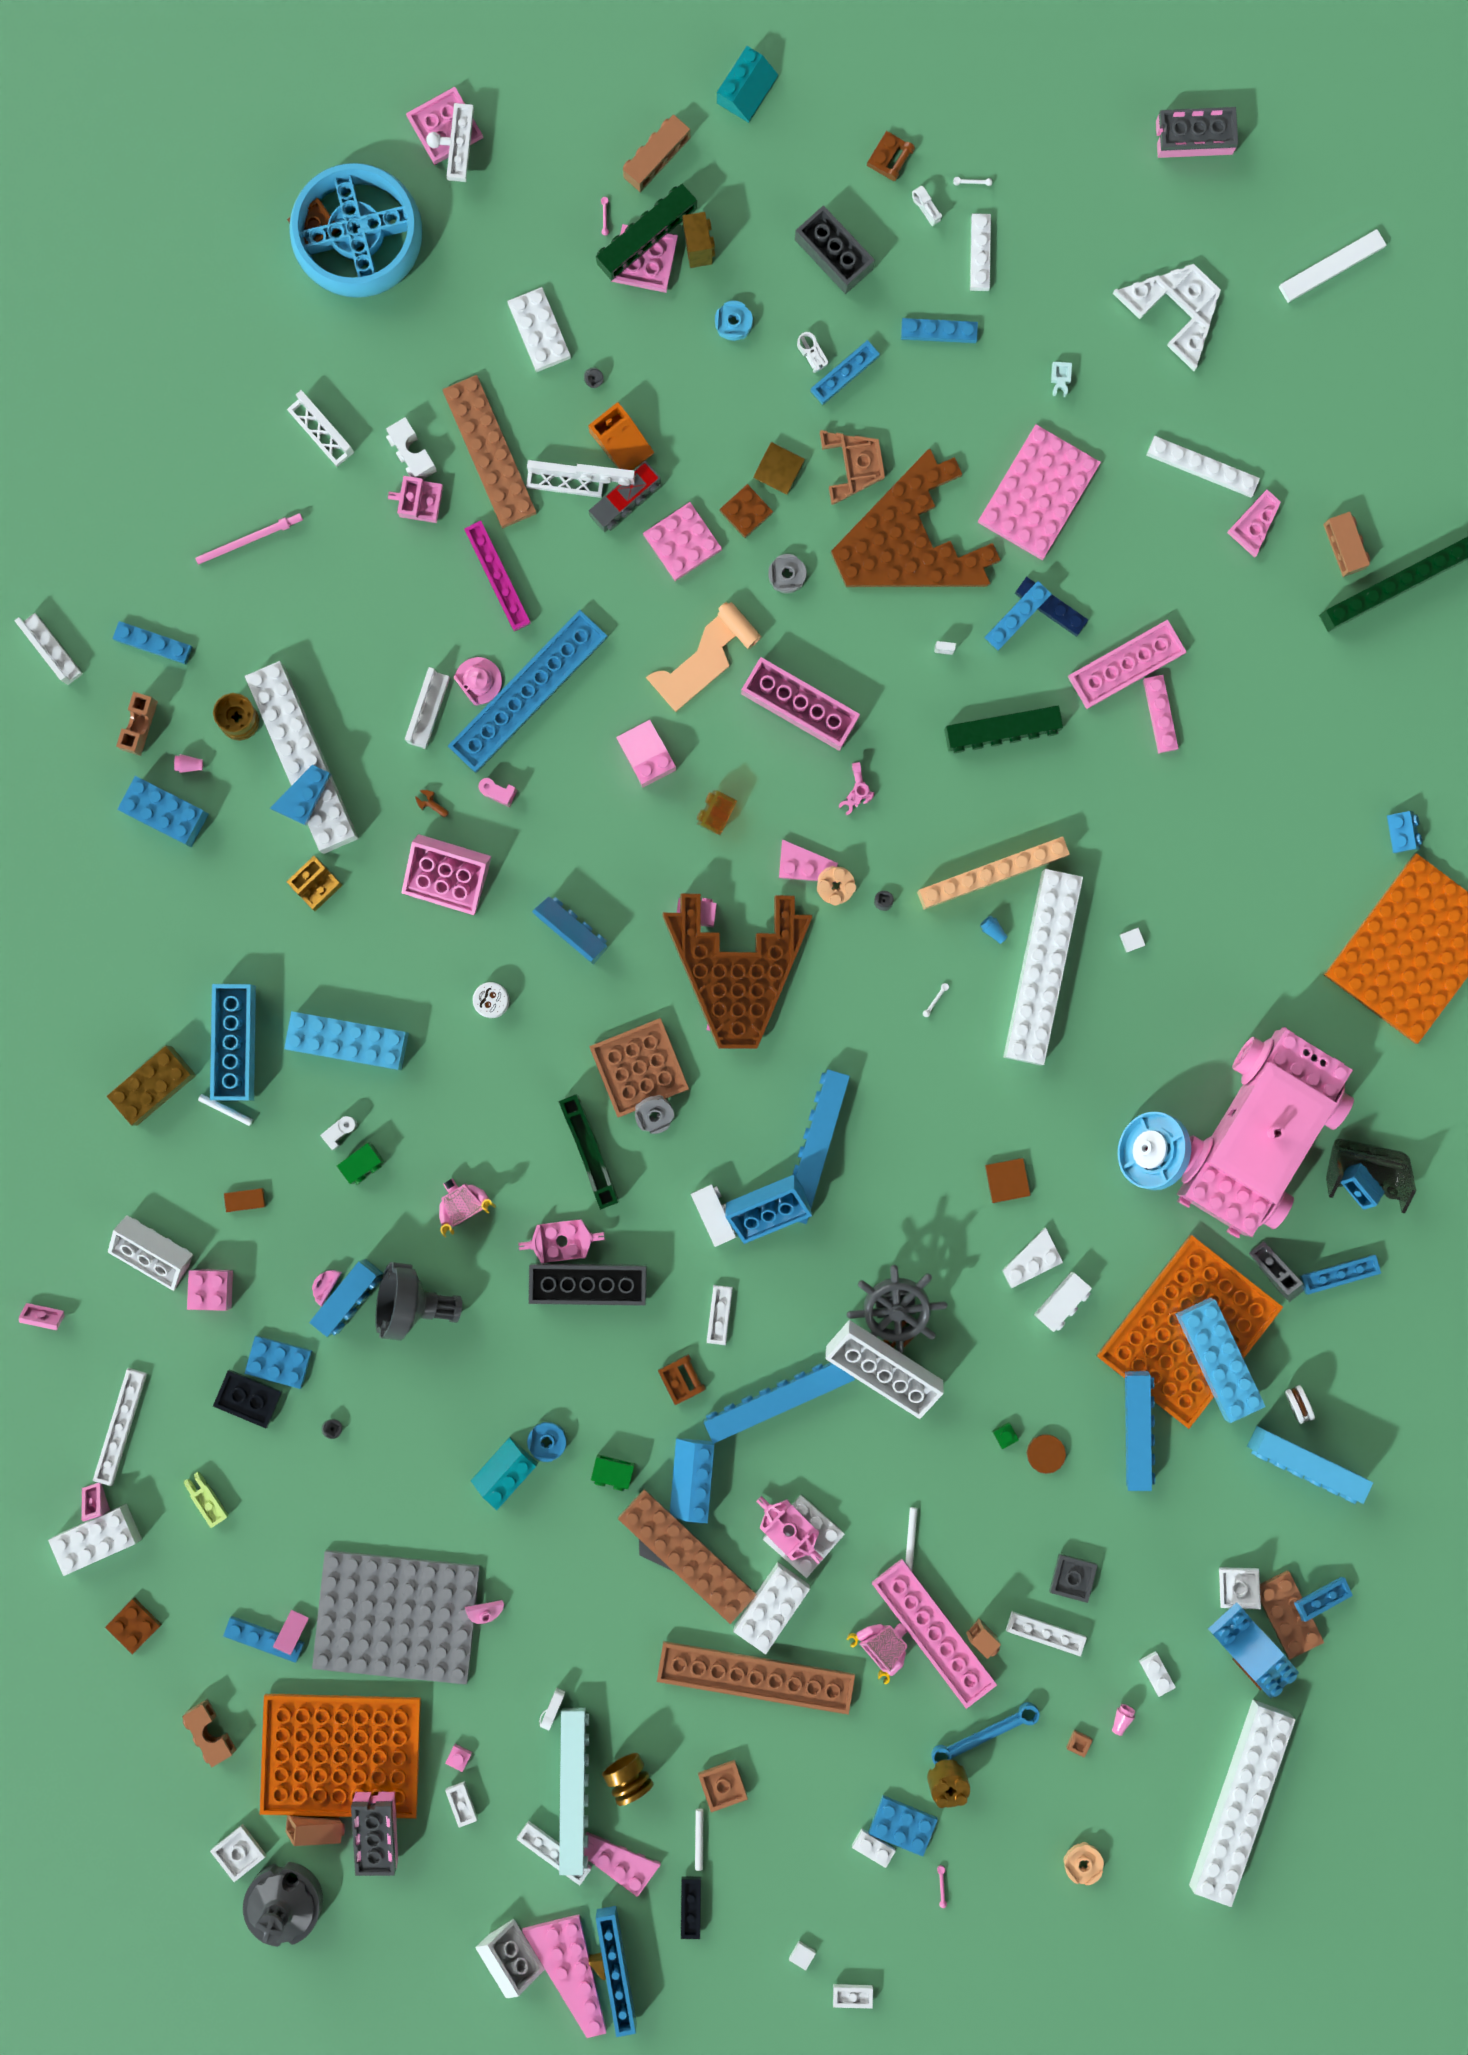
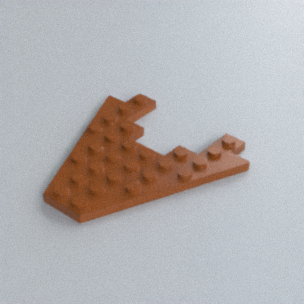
(892, 544)
(737, 987)

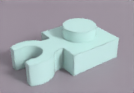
(1061, 375)

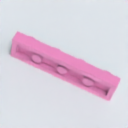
(1160, 714)

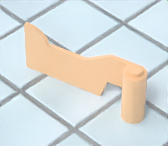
(708, 660)

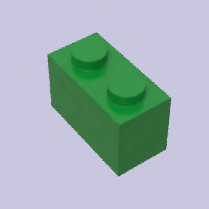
(360, 1163)
(612, 1472)

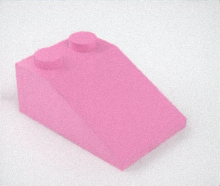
(646, 753)

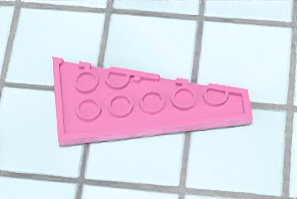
(565, 1957)

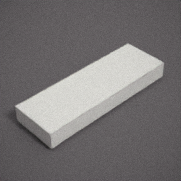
(719, 1314)

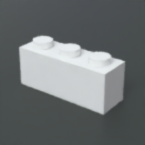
(713, 1214)
(1063, 1302)

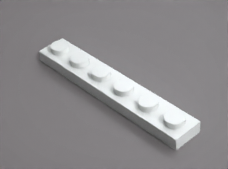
(1202, 466)

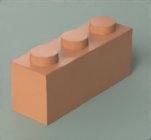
(1347, 544)

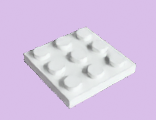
(827, 1538)

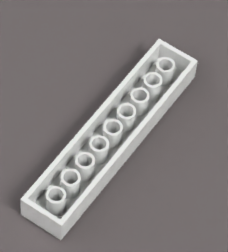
(298, 751)
(1043, 967)
(1242, 1803)

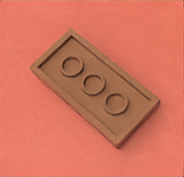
(1278, 1600)

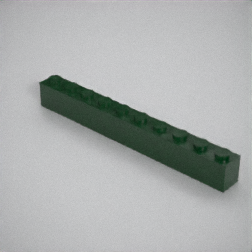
(1395, 585)

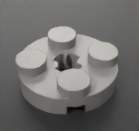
(780, 582)
(654, 1104)

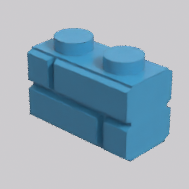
(1362, 1186)

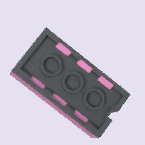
(1197, 132)
(374, 1834)

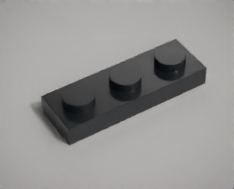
(690, 1907)

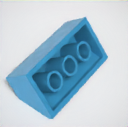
(571, 930)
(768, 1209)
(692, 1480)

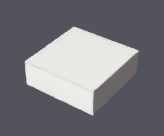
(944, 647)
(1132, 940)
(802, 1955)

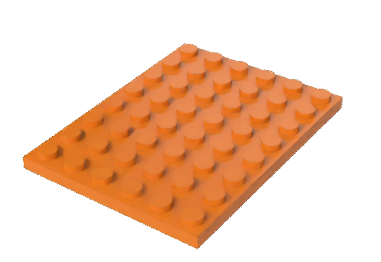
(1409, 950)
(1156, 1342)
(337, 1745)

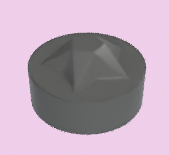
(593, 377)
(883, 900)
(331, 1429)

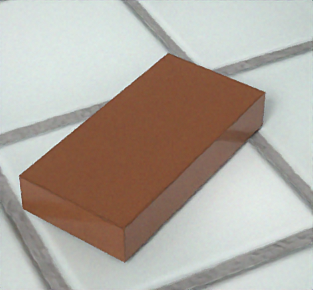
(244, 1200)

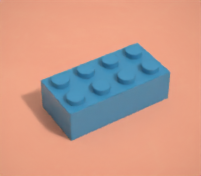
(163, 811)
(346, 1297)

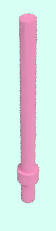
(282, 524)

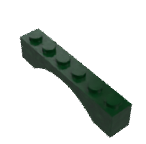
(589, 1151)

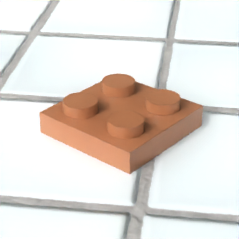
(722, 1786)

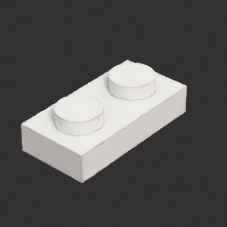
(1157, 1674)
(461, 1804)
(873, 1848)
(852, 1996)

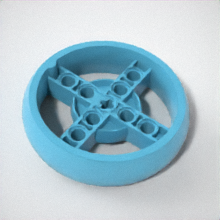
(343, 179)

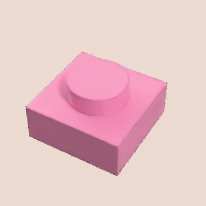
(458, 1757)

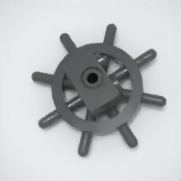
(896, 1302)

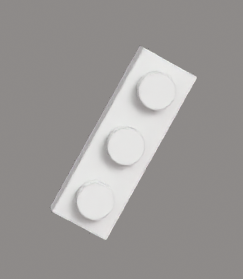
(605, 474)

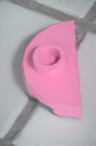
(324, 1284)
(484, 1612)

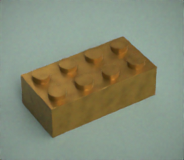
(151, 1085)

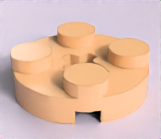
(846, 887)
(1083, 1875)

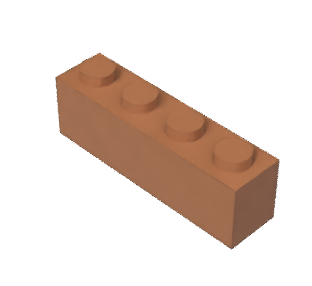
(656, 153)

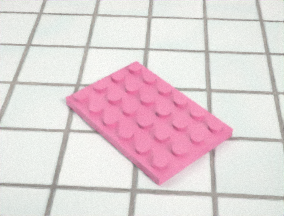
(1039, 492)

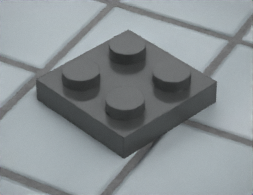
(1073, 1578)

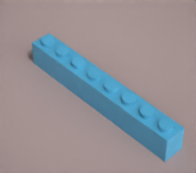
(820, 1132)
(775, 1401)

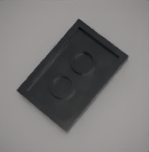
(247, 1399)

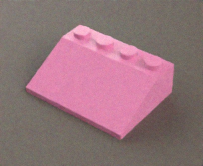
(445, 874)

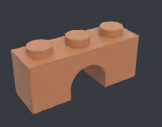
(141, 715)
(213, 1748)

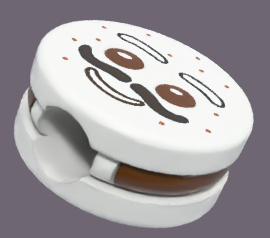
(491, 1000)
(1300, 1404)

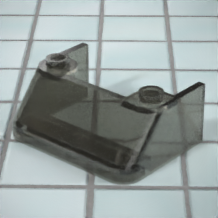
(1386, 1166)

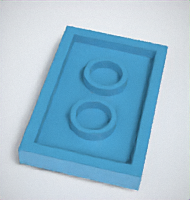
(278, 1362)
(902, 1825)

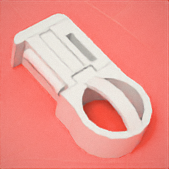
(923, 200)
(814, 355)
(552, 1709)

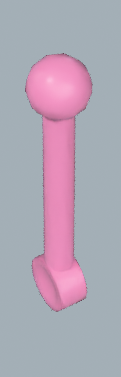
(604, 201)
(941, 1870)

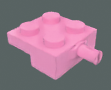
(418, 499)

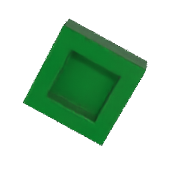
(1005, 1435)

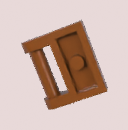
(886, 151)
(675, 1382)

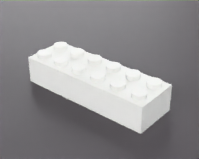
(884, 1369)

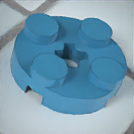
(540, 1432)

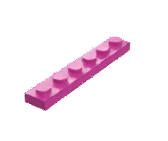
(497, 576)

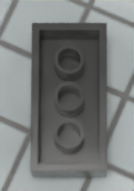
(834, 249)

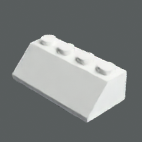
(149, 1252)

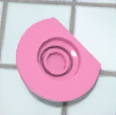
(479, 680)

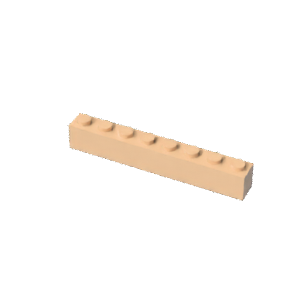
(993, 873)

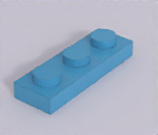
(1323, 1599)

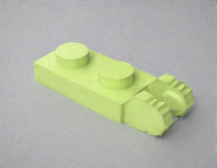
(206, 1501)

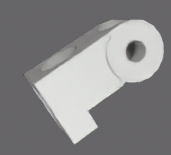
(339, 1130)

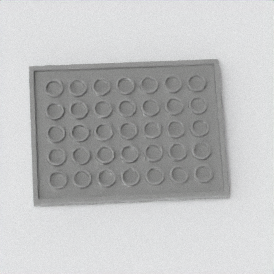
(395, 1617)

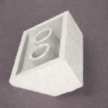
(510, 1959)

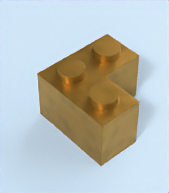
(698, 241)

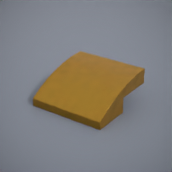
(779, 468)
(314, 883)

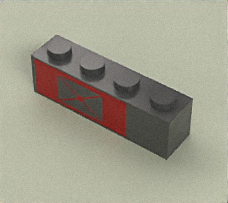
(624, 498)

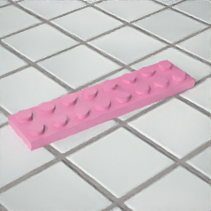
(934, 1633)

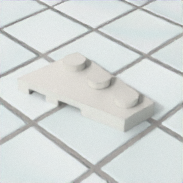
(1033, 1260)

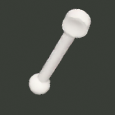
(957, 181)
(944, 987)

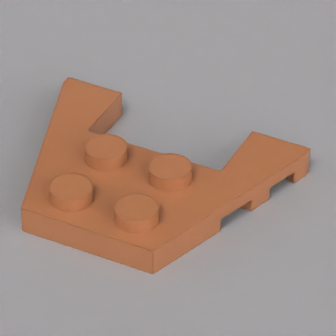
(861, 462)

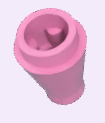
(187, 764)
(1123, 1719)

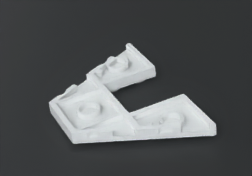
(1192, 292)

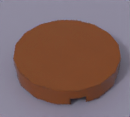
(1046, 1453)

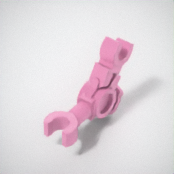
(859, 791)

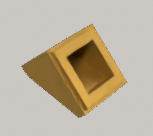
(596, 1963)

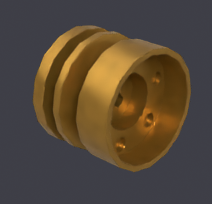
(228, 710)
(628, 1779)

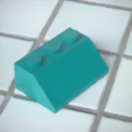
(746, 84)
(503, 1473)

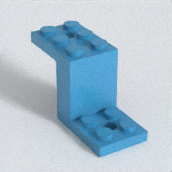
(1254, 1651)

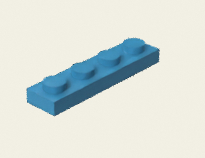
(939, 330)
(845, 372)
(1018, 615)
(152, 642)
(1340, 1274)
(258, 1638)

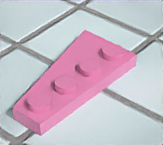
(625, 1867)

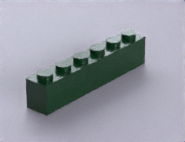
(646, 231)
(1003, 728)

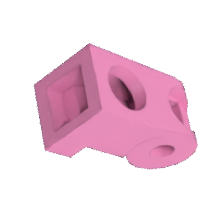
(496, 792)

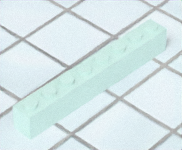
(572, 1791)

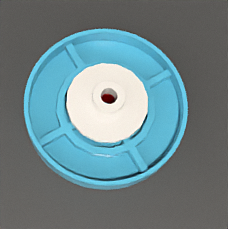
(1154, 1151)

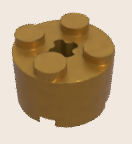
(948, 1784)

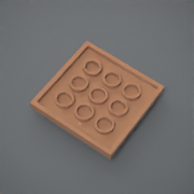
(638, 1066)

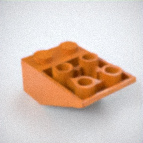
(620, 438)

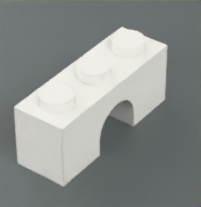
(402, 436)

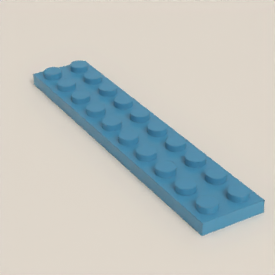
(527, 691)

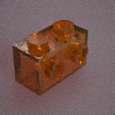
(716, 812)

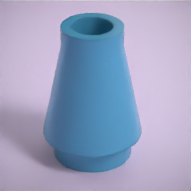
(993, 929)

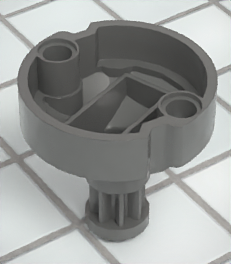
(404, 1302)
(282, 1907)

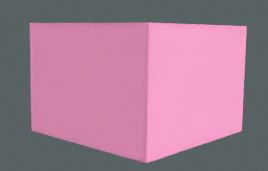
(93, 1502)

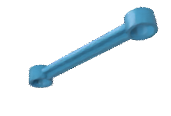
(987, 1733)

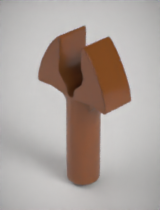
(432, 804)

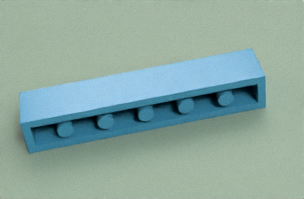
(1138, 1430)
(616, 1971)

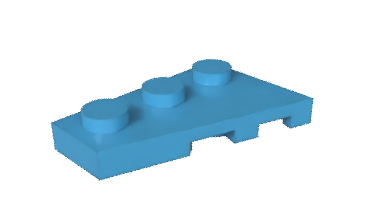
(303, 795)

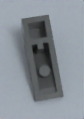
(1277, 1272)

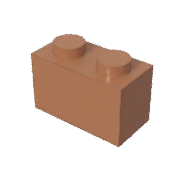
(983, 1639)

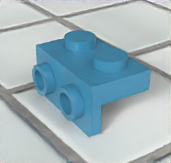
(1404, 831)

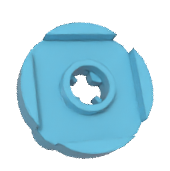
(740, 329)

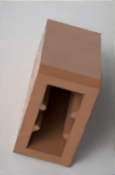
(314, 1830)

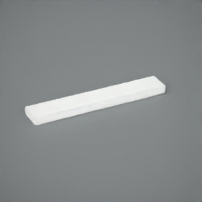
(1332, 266)
(119, 1427)

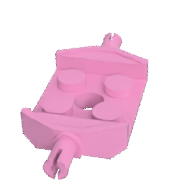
(545, 1241)
(784, 1514)

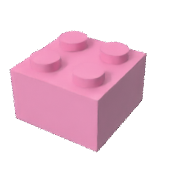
(210, 1289)

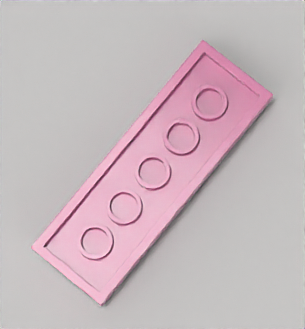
(1127, 664)

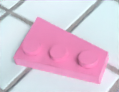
(1255, 522)
(801, 864)

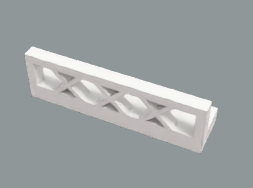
(325, 424)
(561, 471)
(49, 648)
(427, 708)

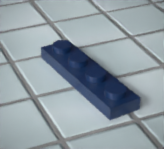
(1056, 610)

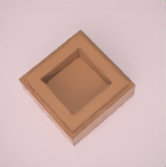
(1079, 1743)

